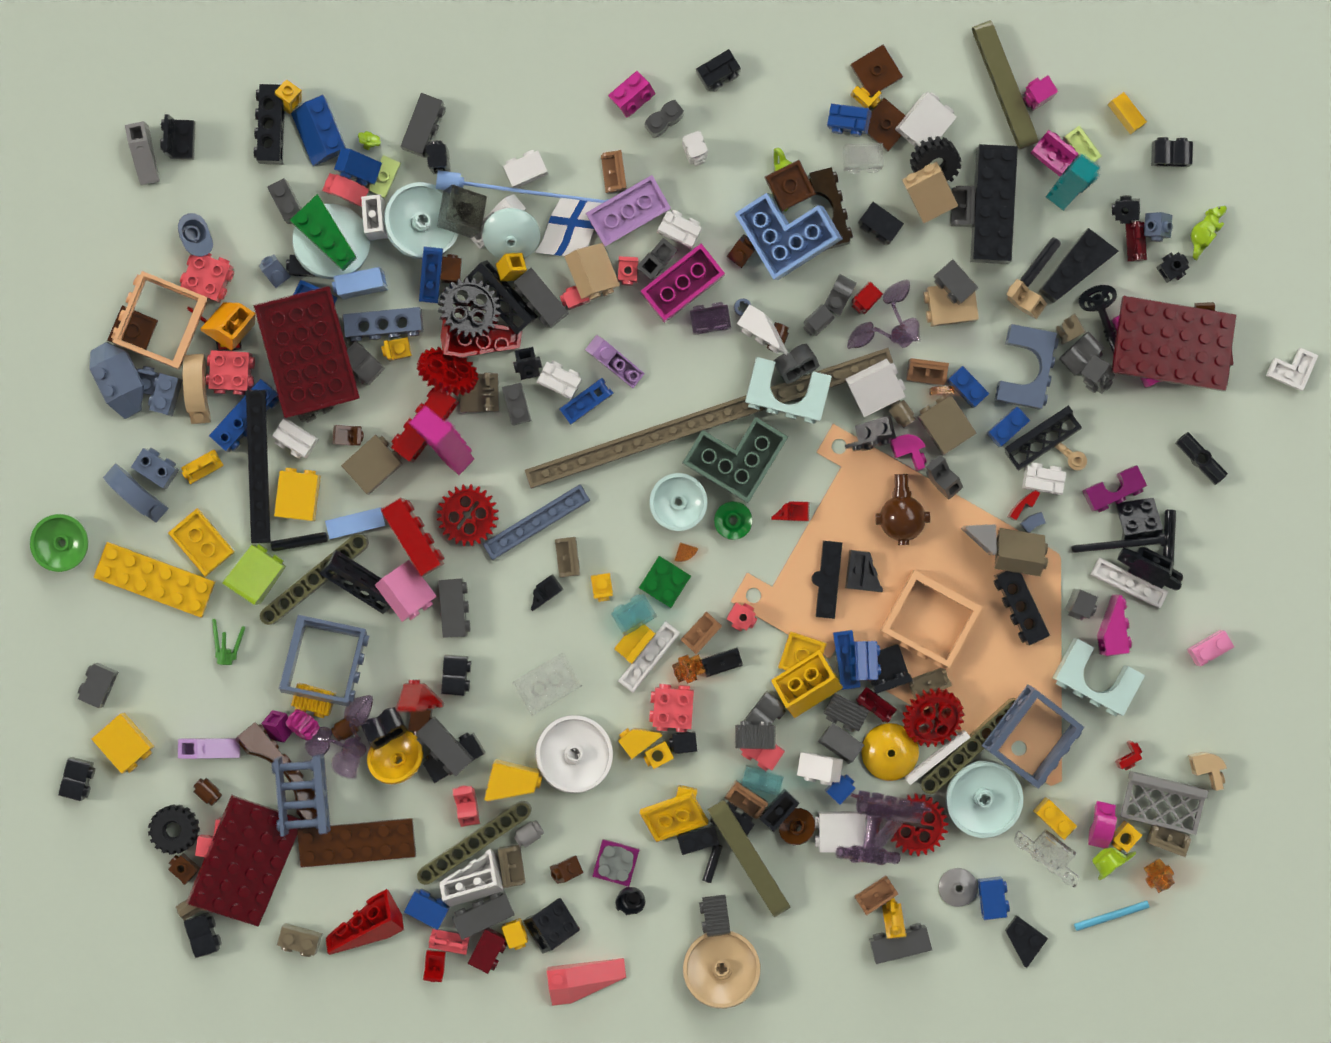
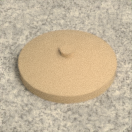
(721, 970)

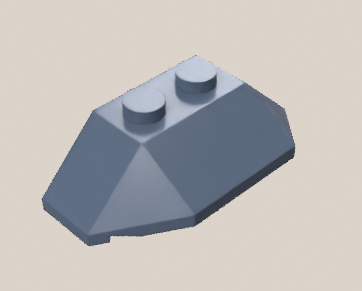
(117, 379)

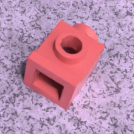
(631, 262)
(572, 298)

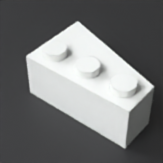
(474, 881)

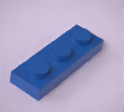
(430, 274)
(842, 649)

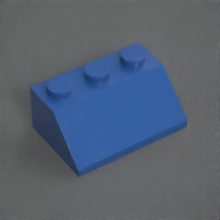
(318, 130)

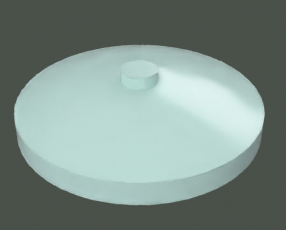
(413, 220)
(316, 261)
(984, 799)

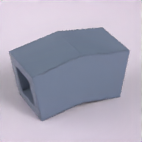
(1032, 522)

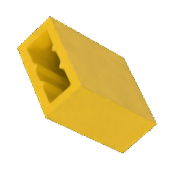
(297, 494)
(123, 743)

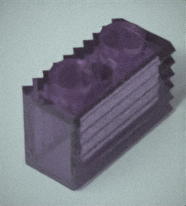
(710, 319)

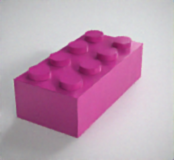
(682, 283)

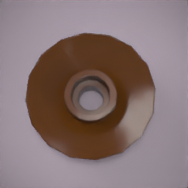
(789, 827)

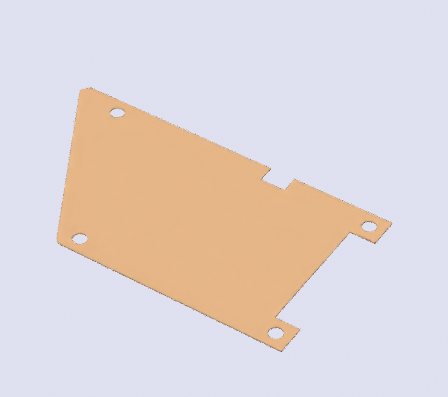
(992, 659)

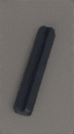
(1040, 261)
(1169, 530)
(299, 541)

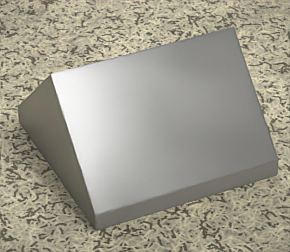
(984, 536)

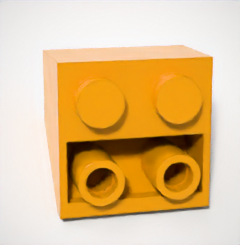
(229, 324)

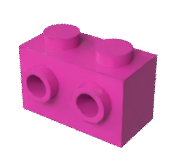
(1039, 92)

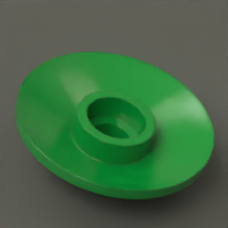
(736, 510)

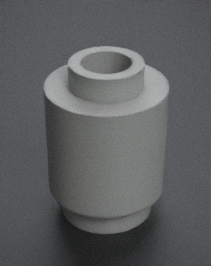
(528, 833)

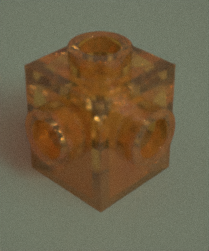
(688, 668)
(1159, 875)

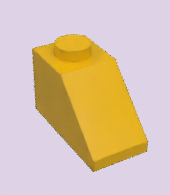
(637, 740)

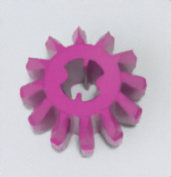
(302, 724)

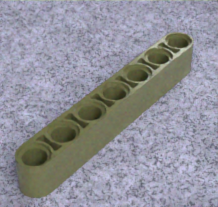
(1005, 84)
(305, 582)
(967, 755)
(465, 846)
(749, 858)

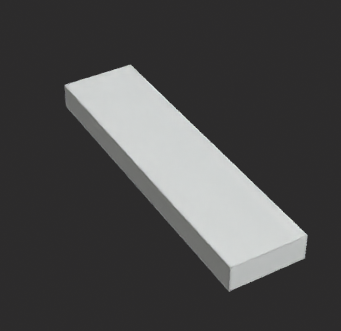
(1129, 583)
(649, 657)
(936, 757)

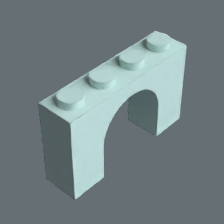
(760, 394)
(1115, 698)

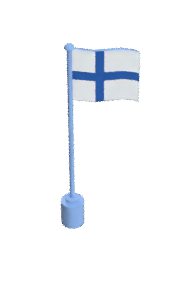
(568, 223)

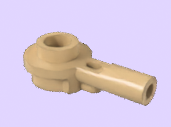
(1076, 460)

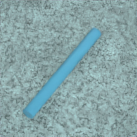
(1111, 915)

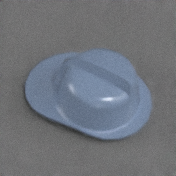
(195, 234)

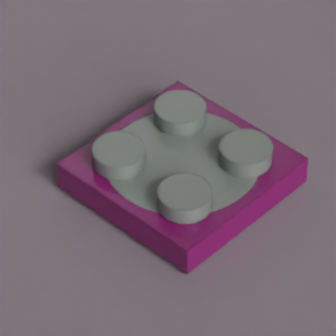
(615, 862)

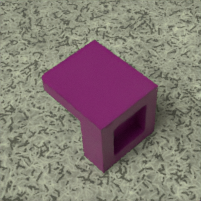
(276, 726)

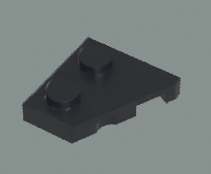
(861, 572)
(1025, 939)

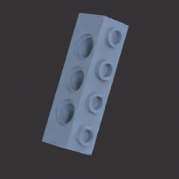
(353, 321)

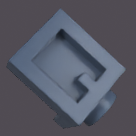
(148, 376)

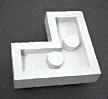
(1295, 374)

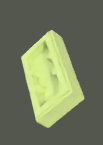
(1082, 144)
(385, 177)

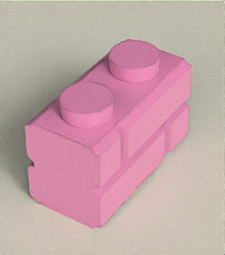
(1210, 648)

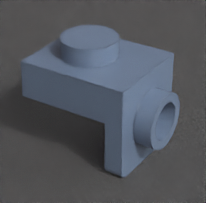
(274, 270)

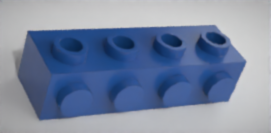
(234, 425)

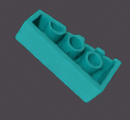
(1075, 179)

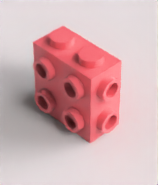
(207, 276)
(230, 372)
(672, 707)

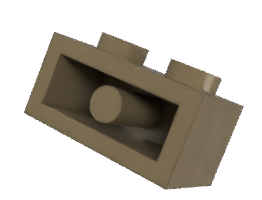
(299, 939)

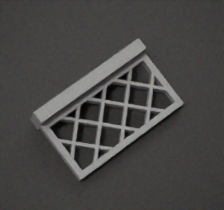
(1171, 788)

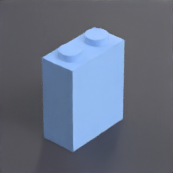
(360, 283)

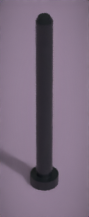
(1120, 544)

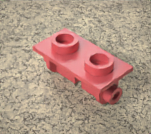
(448, 941)

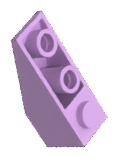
(614, 361)
(208, 748)

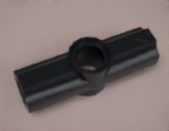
(1192, 449)

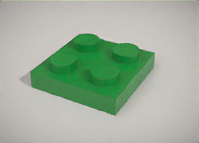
(665, 581)

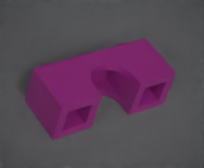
(1130, 482)

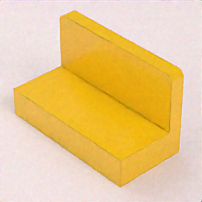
(1127, 113)
(634, 642)

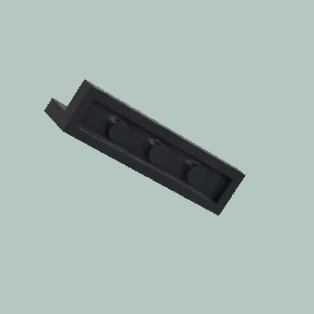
(509, 295)
(1038, 432)
(358, 575)

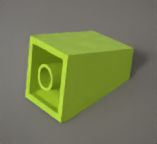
(255, 574)

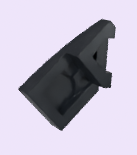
(545, 591)

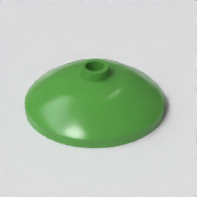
(46, 542)

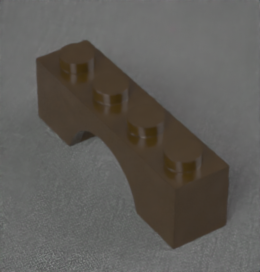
(824, 185)

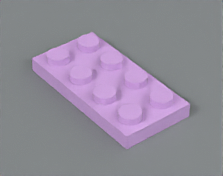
(628, 210)

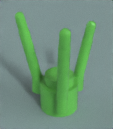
(224, 655)

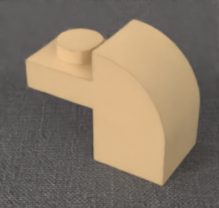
(1025, 299)
(1208, 763)

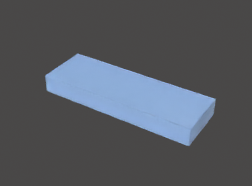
(355, 523)

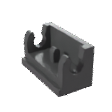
(964, 213)
(841, 743)

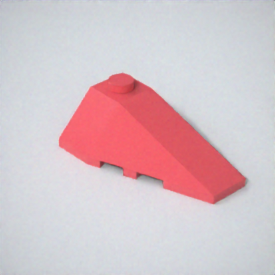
(579, 980)

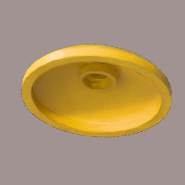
(876, 748)
(383, 761)

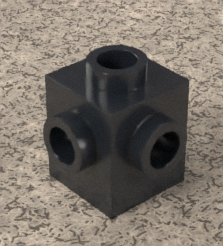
(1133, 206)
(1170, 272)
(527, 363)

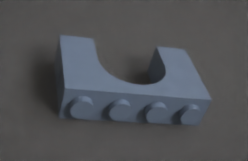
(1042, 345)

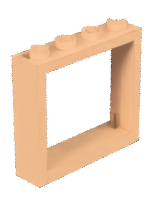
(132, 300)
(908, 644)

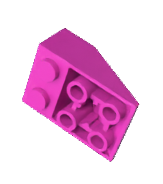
(1113, 630)

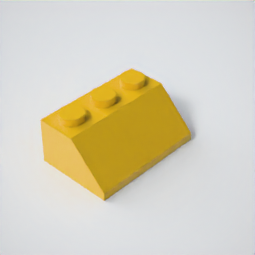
(806, 684)

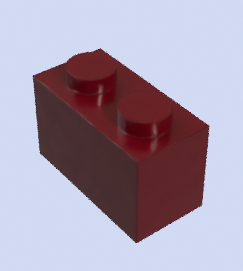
(487, 950)

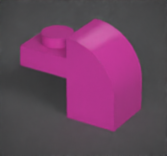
(909, 444)
(1103, 826)

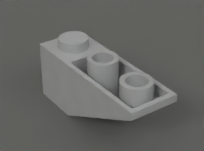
(142, 152)

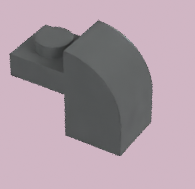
(657, 259)
(840, 294)
(943, 478)

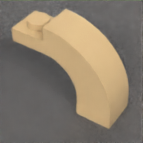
(195, 388)

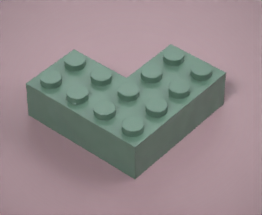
(739, 469)

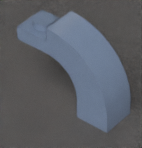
(134, 494)

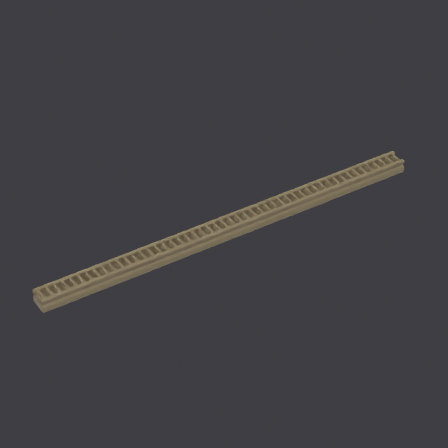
(689, 424)

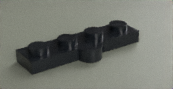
(828, 579)

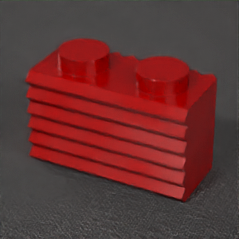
(866, 298)

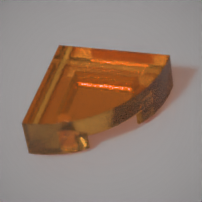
(942, 390)
(685, 552)

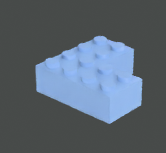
(782, 244)

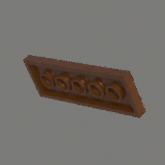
(357, 842)

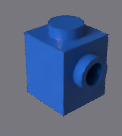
(841, 790)

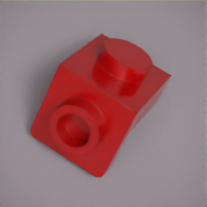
(1128, 761)
(434, 966)

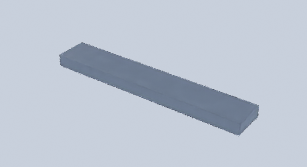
(536, 522)

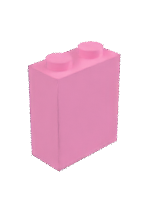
(406, 591)

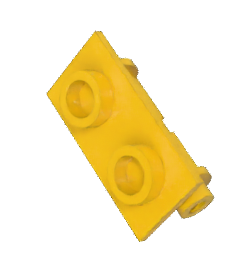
(202, 466)
(893, 919)

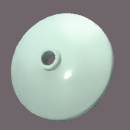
(511, 225)
(678, 487)

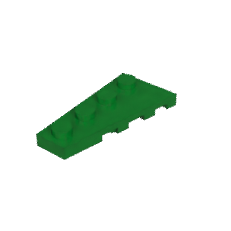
(323, 232)

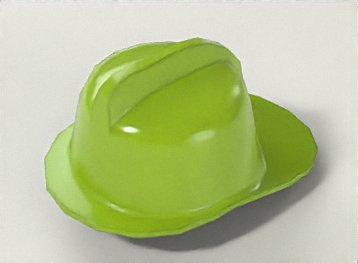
(1109, 859)

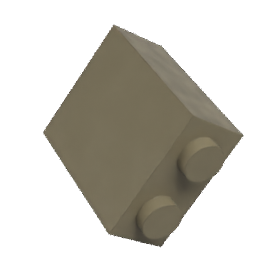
(946, 424)
(372, 464)
(1021, 552)

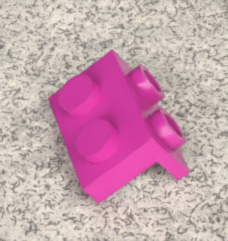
(632, 94)
(1054, 152)

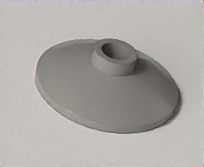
(956, 877)

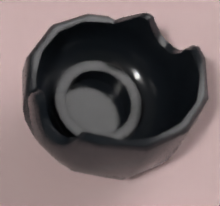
(630, 900)

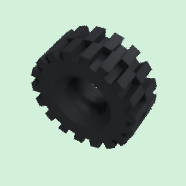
(937, 149)
(188, 826)

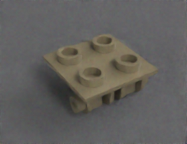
(483, 397)

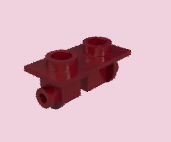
(1136, 241)
(876, 705)

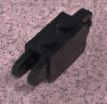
(1151, 567)

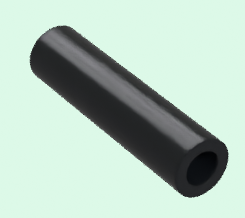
(712, 863)

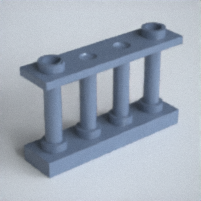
(318, 784)

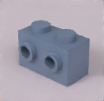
(165, 394)
(155, 468)

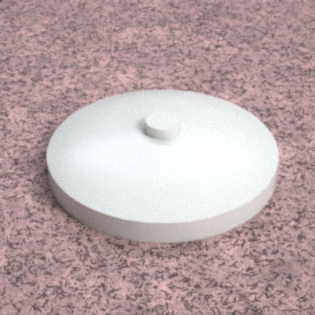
(574, 754)

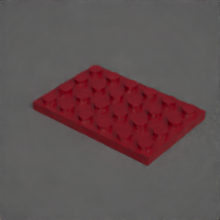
(1173, 343)
(306, 351)
(243, 862)

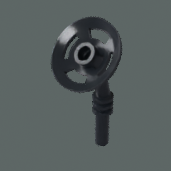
(1100, 305)

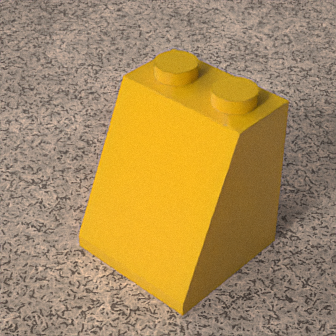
(511, 780)

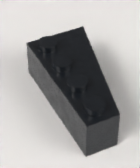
(1081, 260)

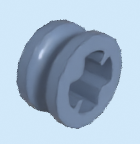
(737, 304)

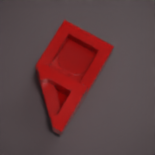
(1028, 500)
(793, 511)

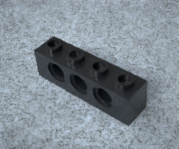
(273, 154)
(1039, 629)

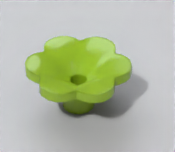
(369, 140)

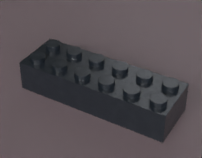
(994, 204)

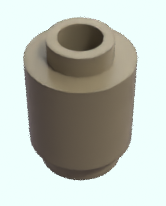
(901, 413)

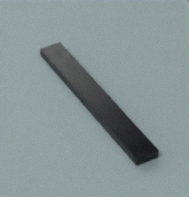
(258, 466)

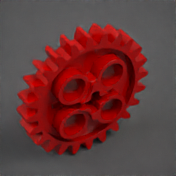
(447, 372)
(453, 504)
(930, 732)
(912, 841)

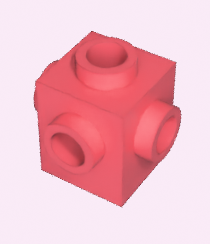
(735, 613)

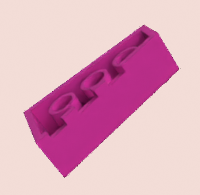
(443, 440)

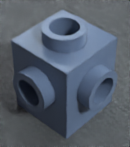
(1158, 226)

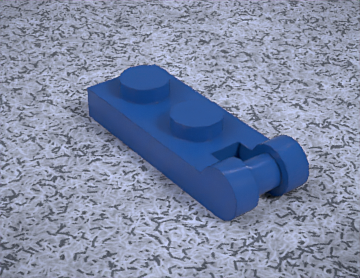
(585, 401)

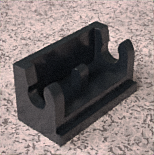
(722, 662)

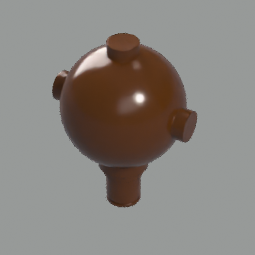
(902, 515)

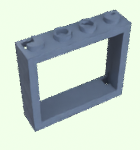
(301, 623)
(1011, 720)

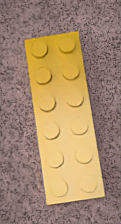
(154, 579)

